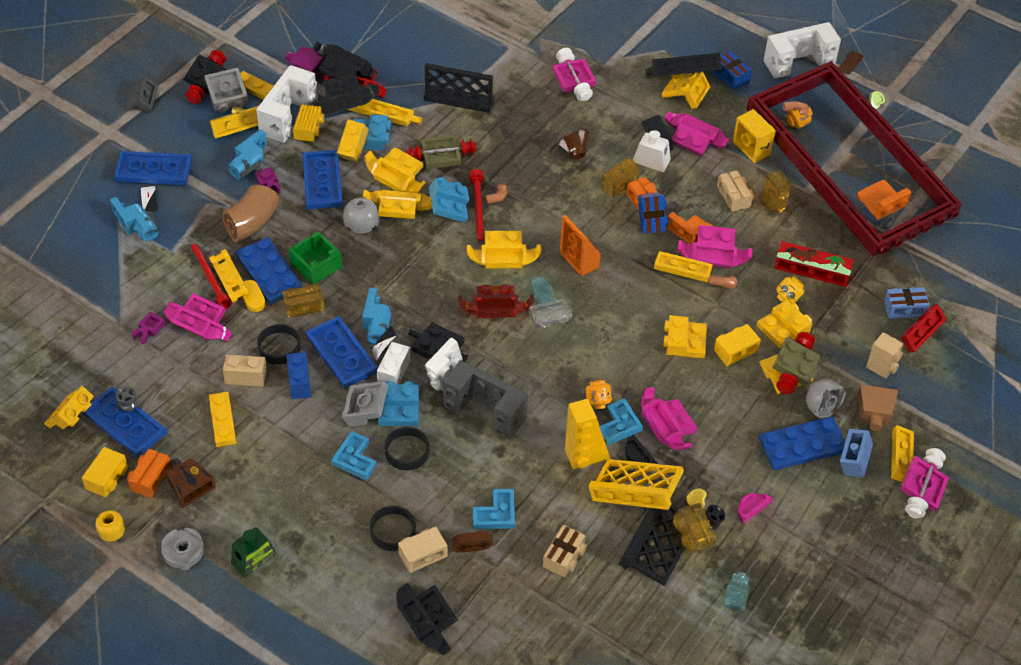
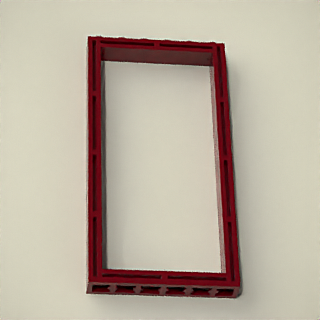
(947, 204)

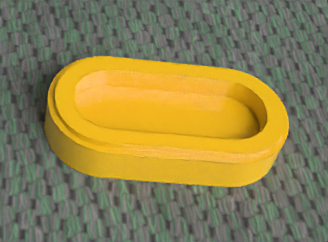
(255, 300)

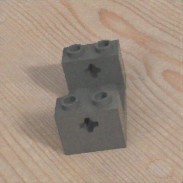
(507, 401)

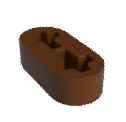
(472, 541)

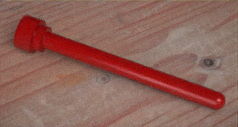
(476, 178)
(221, 298)

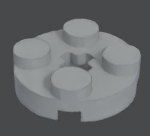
(186, 558)

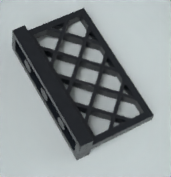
(685, 65)
(457, 97)
(642, 535)

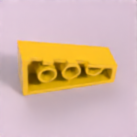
(583, 436)

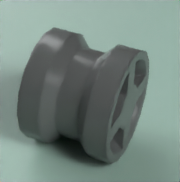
(123, 396)

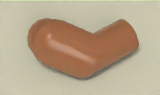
(795, 105)
(498, 196)
(725, 282)

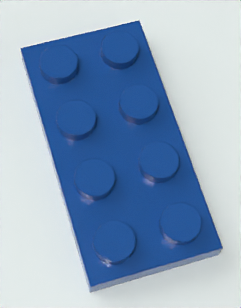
(153, 168)
(322, 179)
(267, 269)
(341, 352)
(131, 429)
(802, 443)

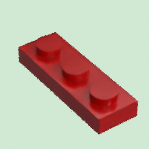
(923, 328)

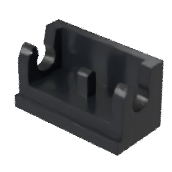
(655, 123)

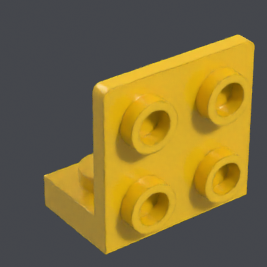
(691, 85)

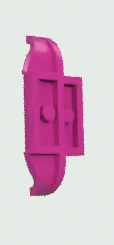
(694, 133)
(715, 247)
(199, 317)
(667, 420)

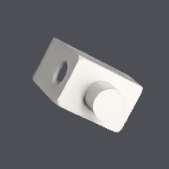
(653, 151)

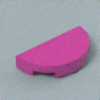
(751, 505)

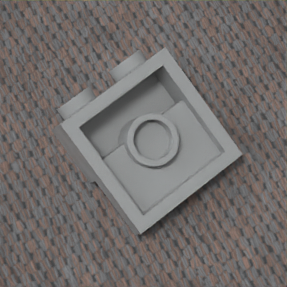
(226, 90)
(364, 403)

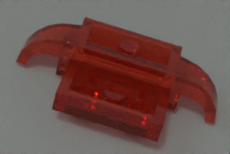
(496, 302)

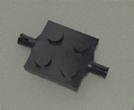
(432, 340)

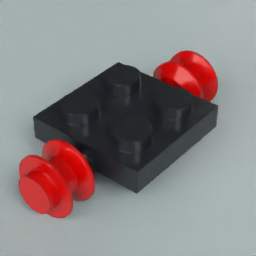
(195, 75)

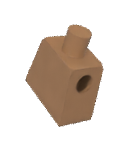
(876, 405)

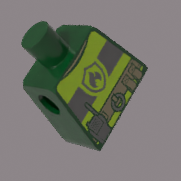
(251, 551)

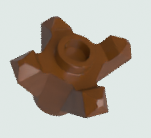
(575, 143)

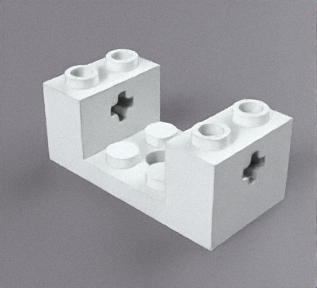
(817, 40)
(274, 114)

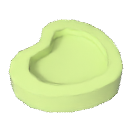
(876, 98)

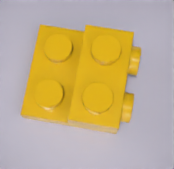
(784, 322)
(685, 337)
(69, 409)

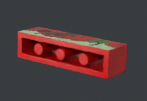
(813, 264)

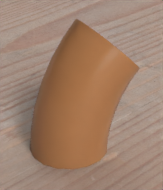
(250, 212)

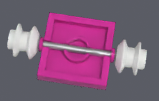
(574, 74)
(924, 483)

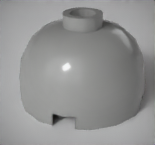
(361, 215)
(824, 397)

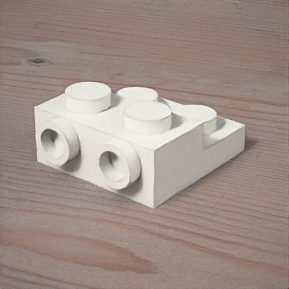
(442, 363)

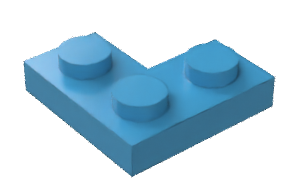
(623, 425)
(350, 457)
(500, 515)

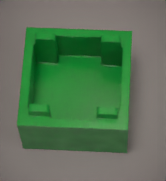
(315, 258)

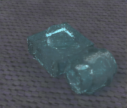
(542, 291)
(737, 592)

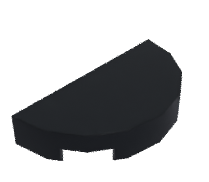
(636, 451)

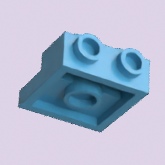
(378, 131)
(449, 199)
(400, 405)

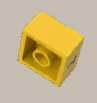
(754, 136)

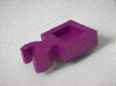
(268, 178)
(149, 325)

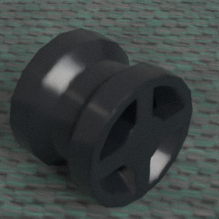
(715, 516)

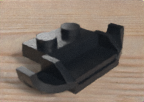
(342, 62)
(344, 94)
(426, 615)

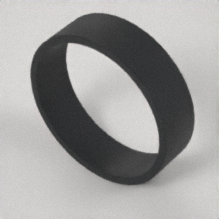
(277, 328)
(407, 431)
(387, 511)

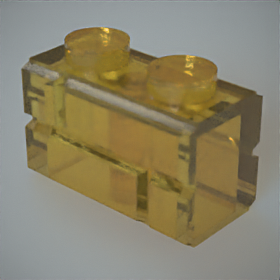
(619, 176)
(776, 191)
(303, 300)
(694, 528)

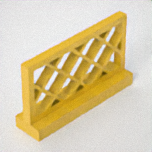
(635, 493)

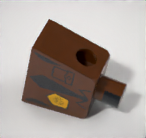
(189, 480)

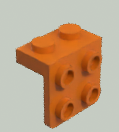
(883, 199)

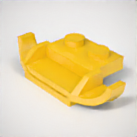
(396, 170)
(398, 203)
(503, 250)

